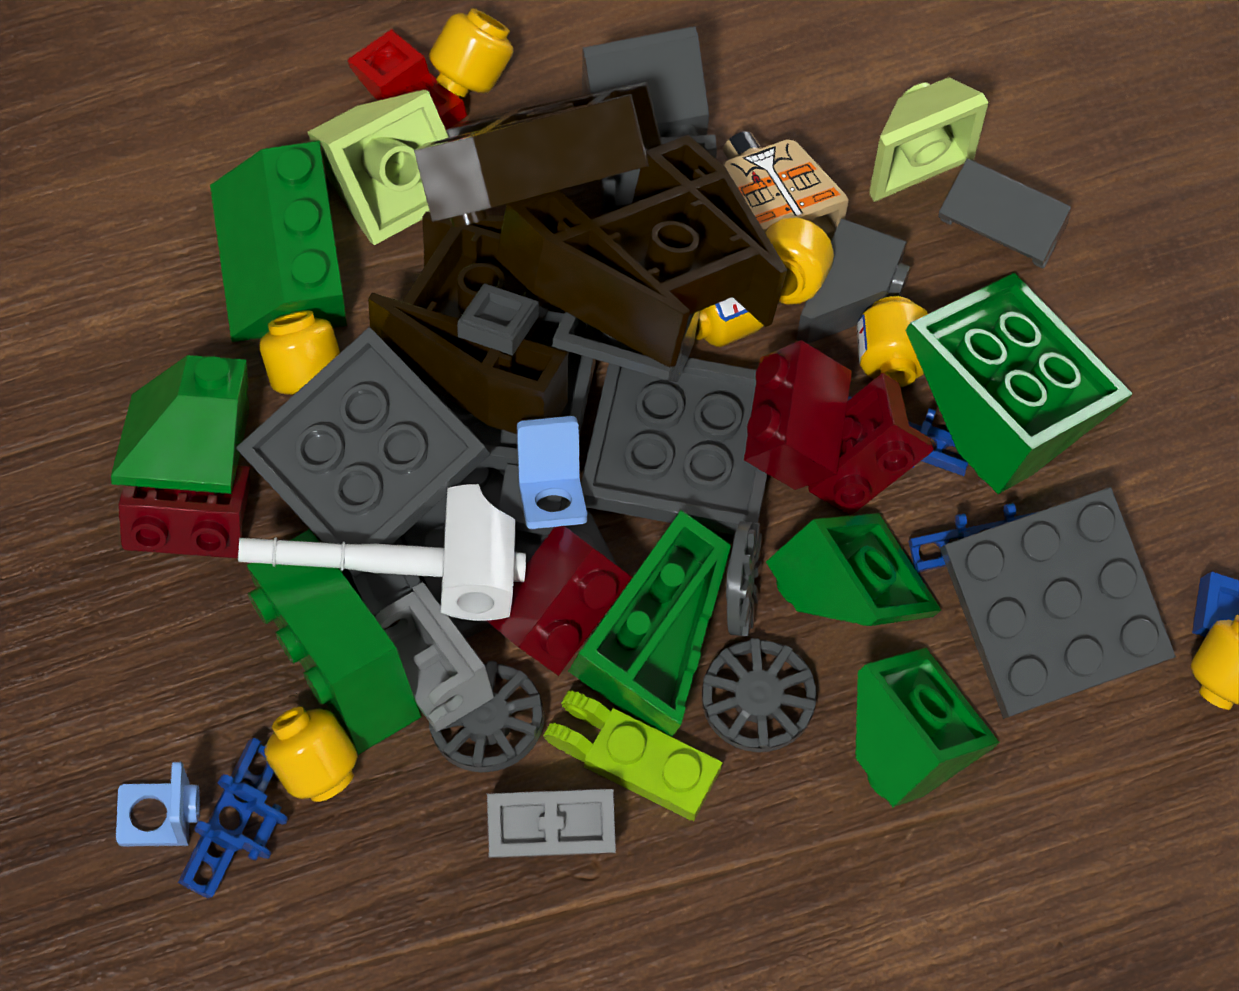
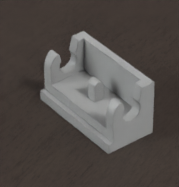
(437, 659)
(551, 823)

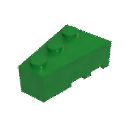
(655, 630)
(339, 645)

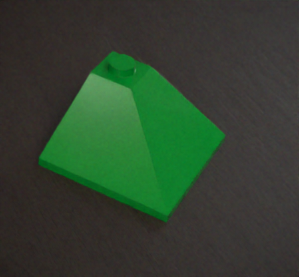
(1011, 380)

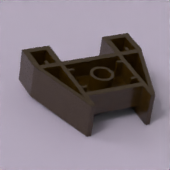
(536, 151)
(653, 261)
(425, 331)

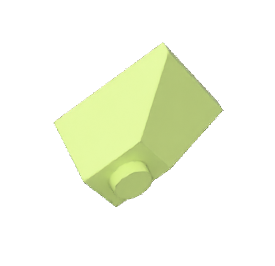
(927, 135)
(374, 160)

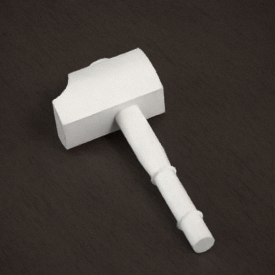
(474, 564)

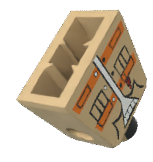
(783, 183)

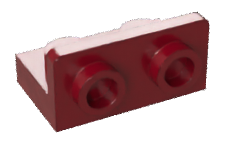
(874, 447)
(184, 519)

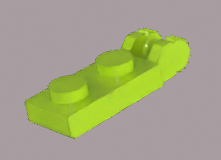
(637, 756)

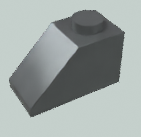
(863, 271)

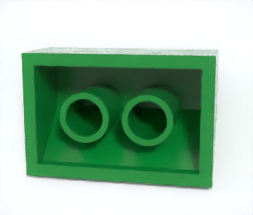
(277, 240)

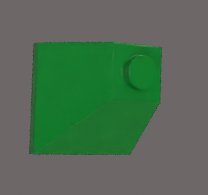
(186, 427)
(851, 573)
(914, 727)

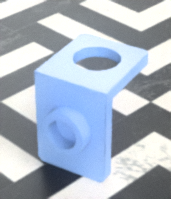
(550, 467)
(181, 804)

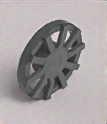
(741, 574)
(758, 695)
(493, 722)

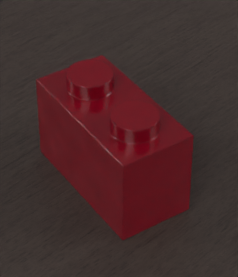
(797, 415)
(561, 599)

